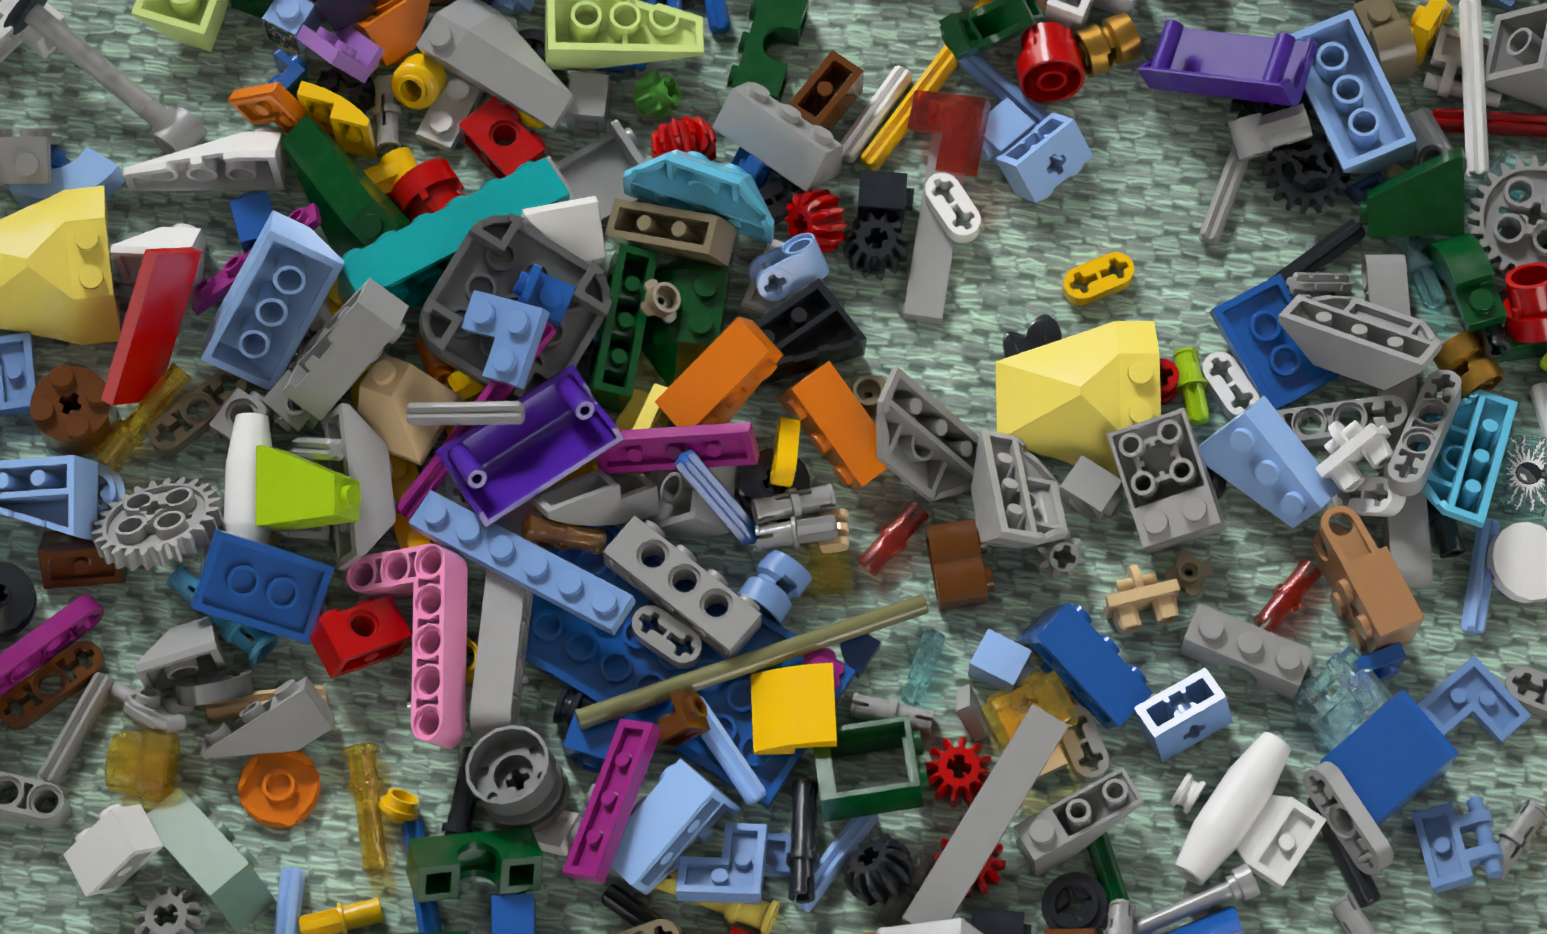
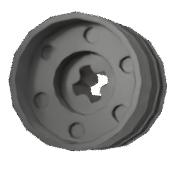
(517, 778)

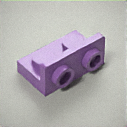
(345, 50)

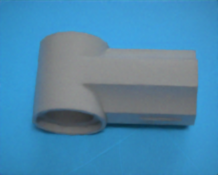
(1259, 133)

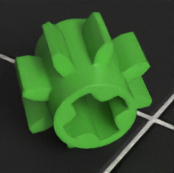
(657, 95)

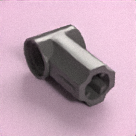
(1429, 136)

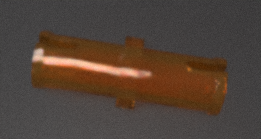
(563, 535)

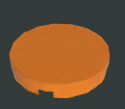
(286, 800)

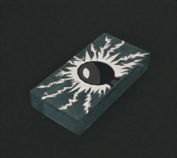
(1524, 476)

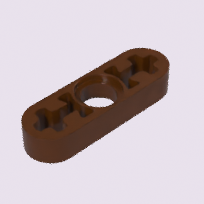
(52, 668)

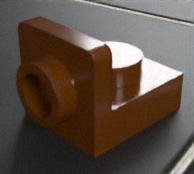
(685, 723)

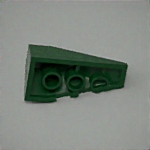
(348, 201)

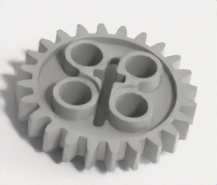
(1524, 247)
(157, 523)

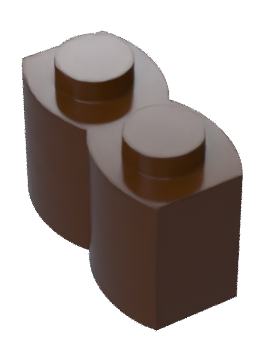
(957, 565)

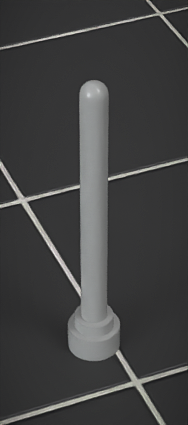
(1237, 885)

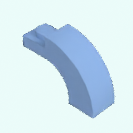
(85, 171)

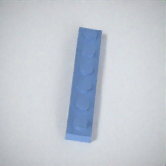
(522, 563)

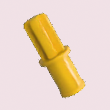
(342, 918)

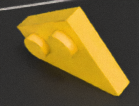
(1427, 24)

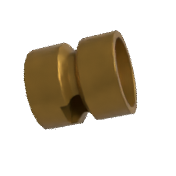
(1109, 44)
(1467, 352)

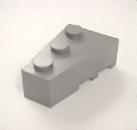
(345, 348)

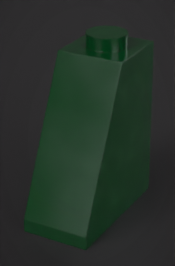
(1418, 200)

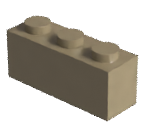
(672, 231)

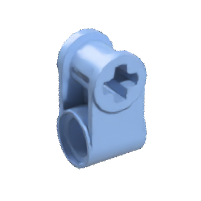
(792, 267)

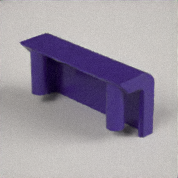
(1230, 65)
(514, 462)

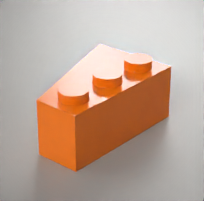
(721, 377)
(835, 424)

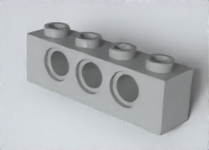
(724, 633)

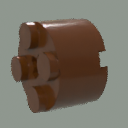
(56, 414)

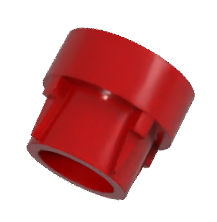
(1049, 63)
(426, 188)
(1526, 303)

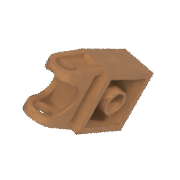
(1365, 583)

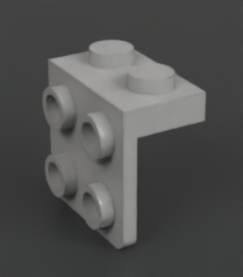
(26, 157)

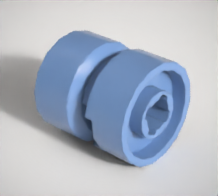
(777, 583)

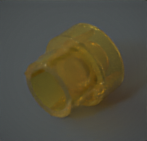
(143, 764)

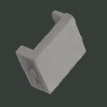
(600, 168)

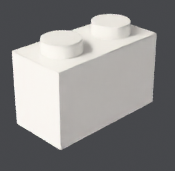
(112, 849)

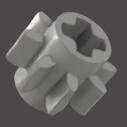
(1060, 563)

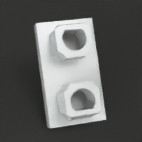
(1351, 449)

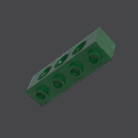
(622, 331)

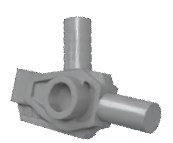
(150, 709)

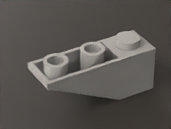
(279, 725)
(1076, 821)

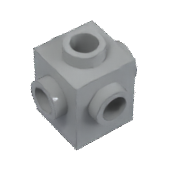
(285, 412)

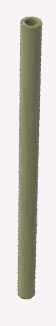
(752, 661)

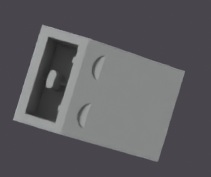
(1166, 481)

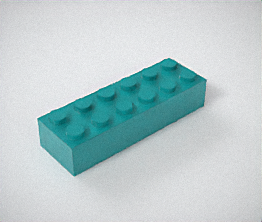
(410, 258)

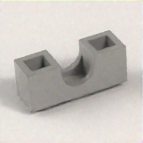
(1270, 658)

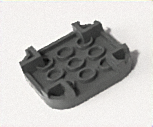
(491, 263)

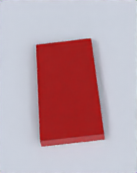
(151, 323)

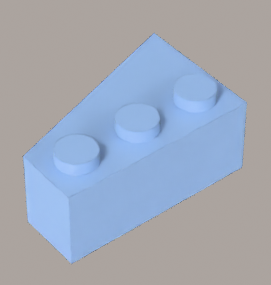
(1268, 464)
(51, 493)
(667, 824)

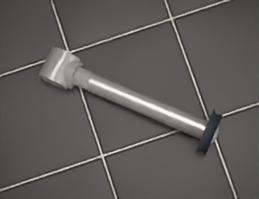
(171, 127)

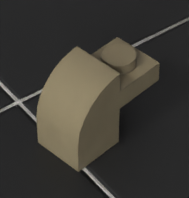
(1388, 37)

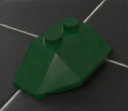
(698, 320)

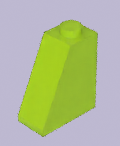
(301, 493)

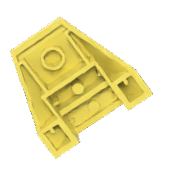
(59, 269)
(1079, 390)

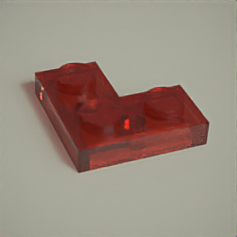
(962, 125)

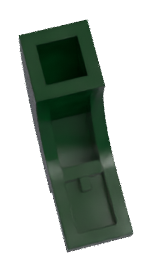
(988, 26)
(1470, 277)

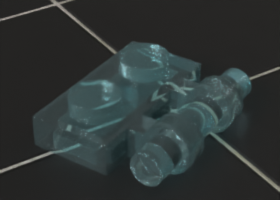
(1348, 707)

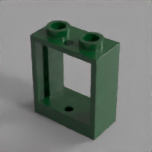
(868, 738)

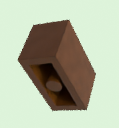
(829, 91)

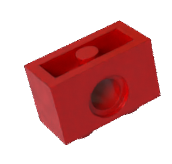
(496, 122)
(345, 651)

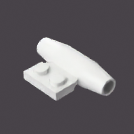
(240, 483)
(1246, 817)

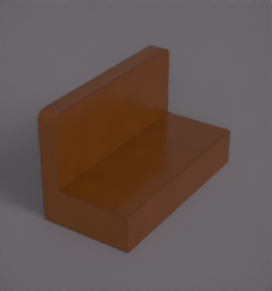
(74, 563)

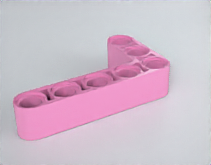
(439, 643)

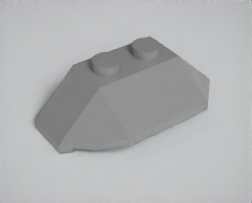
(1359, 338)
(923, 440)
(369, 462)
(1014, 495)

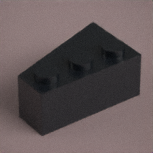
(810, 332)

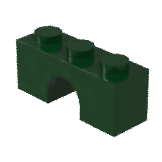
(772, 24)
(503, 856)

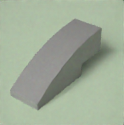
(599, 499)

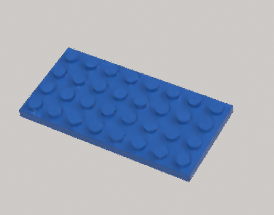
(611, 665)

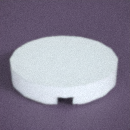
(1520, 561)

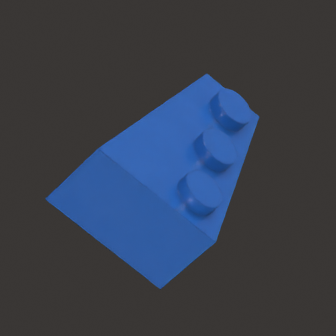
(1086, 663)

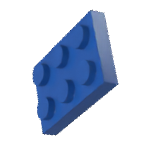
(1265, 348)
(262, 586)

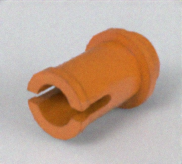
(432, 364)

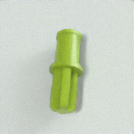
(1192, 385)

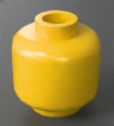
(418, 82)

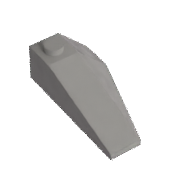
(491, 55)

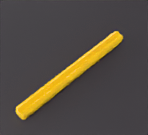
(897, 124)

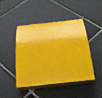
(339, 118)
(793, 709)

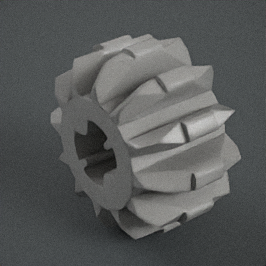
(171, 905)

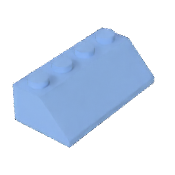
(1355, 98)
(271, 302)

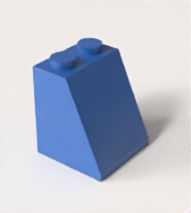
(1393, 757)

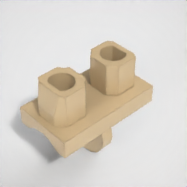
(1141, 593)

